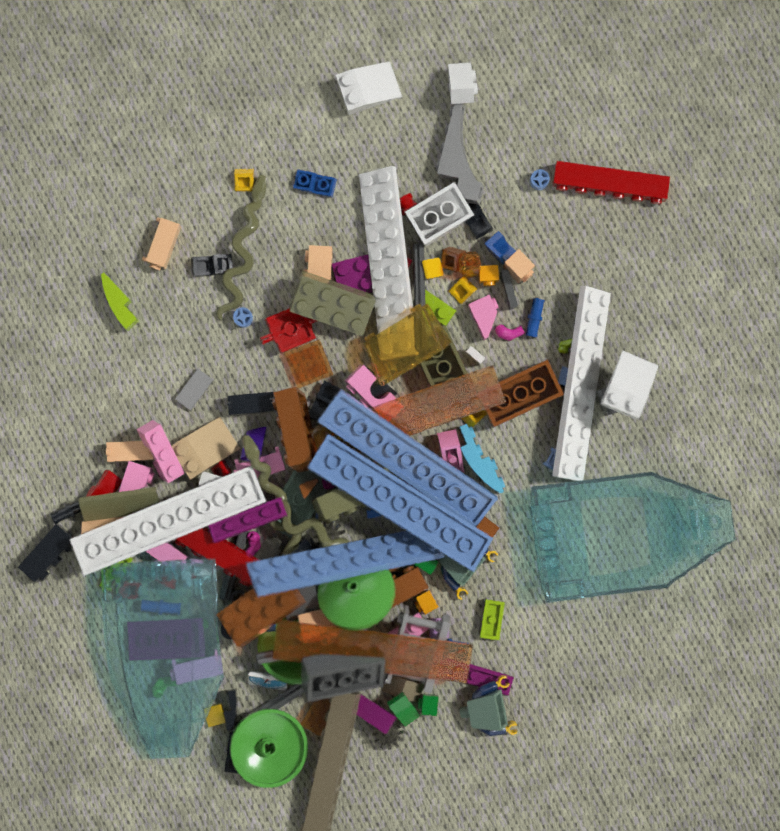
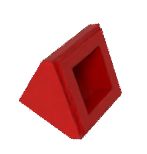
(221, 469)

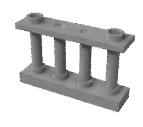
(442, 629)

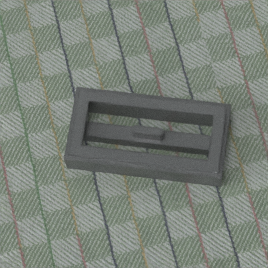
(508, 288)

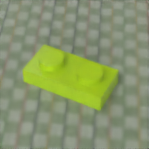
(441, 310)
(492, 619)

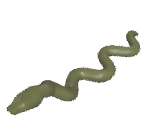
(258, 193)
(252, 454)
(307, 524)

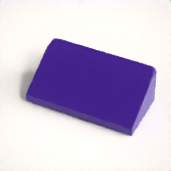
(258, 436)

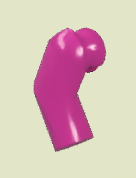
(508, 334)
(254, 542)

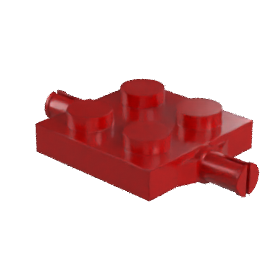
(288, 330)

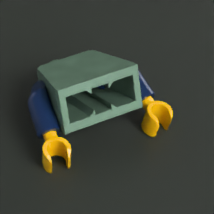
(457, 575)
(488, 710)

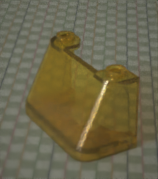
(405, 344)

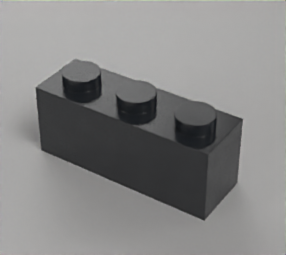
(47, 554)

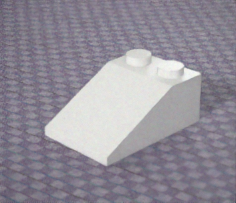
(368, 87)
(439, 214)
(629, 385)

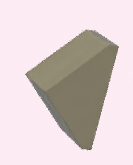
(399, 684)

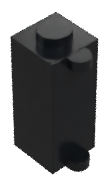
(250, 403)

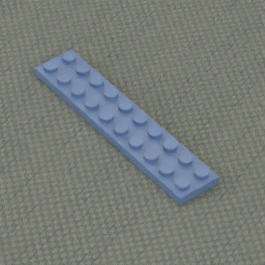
(407, 458)
(400, 503)
(339, 562)

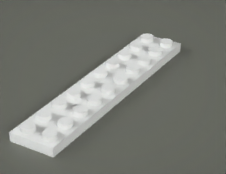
(386, 246)
(581, 384)
(167, 520)

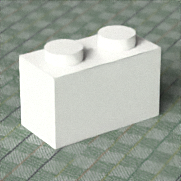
(461, 83)

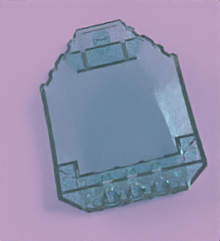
(623, 534)
(163, 648)

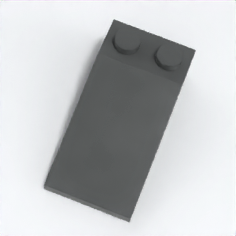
(339, 675)

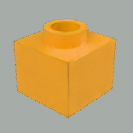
(489, 275)
(426, 602)

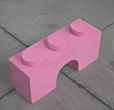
(360, 383)
(162, 451)

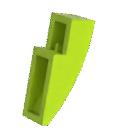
(118, 303)

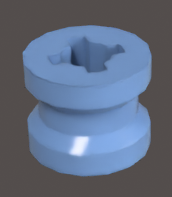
(539, 176)
(242, 313)

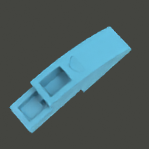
(484, 467)

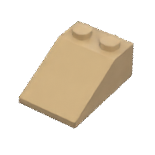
(205, 448)

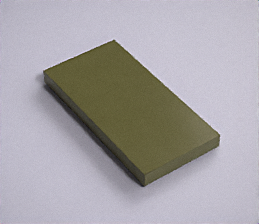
(117, 504)

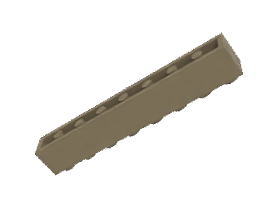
(331, 762)

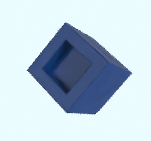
(499, 247)

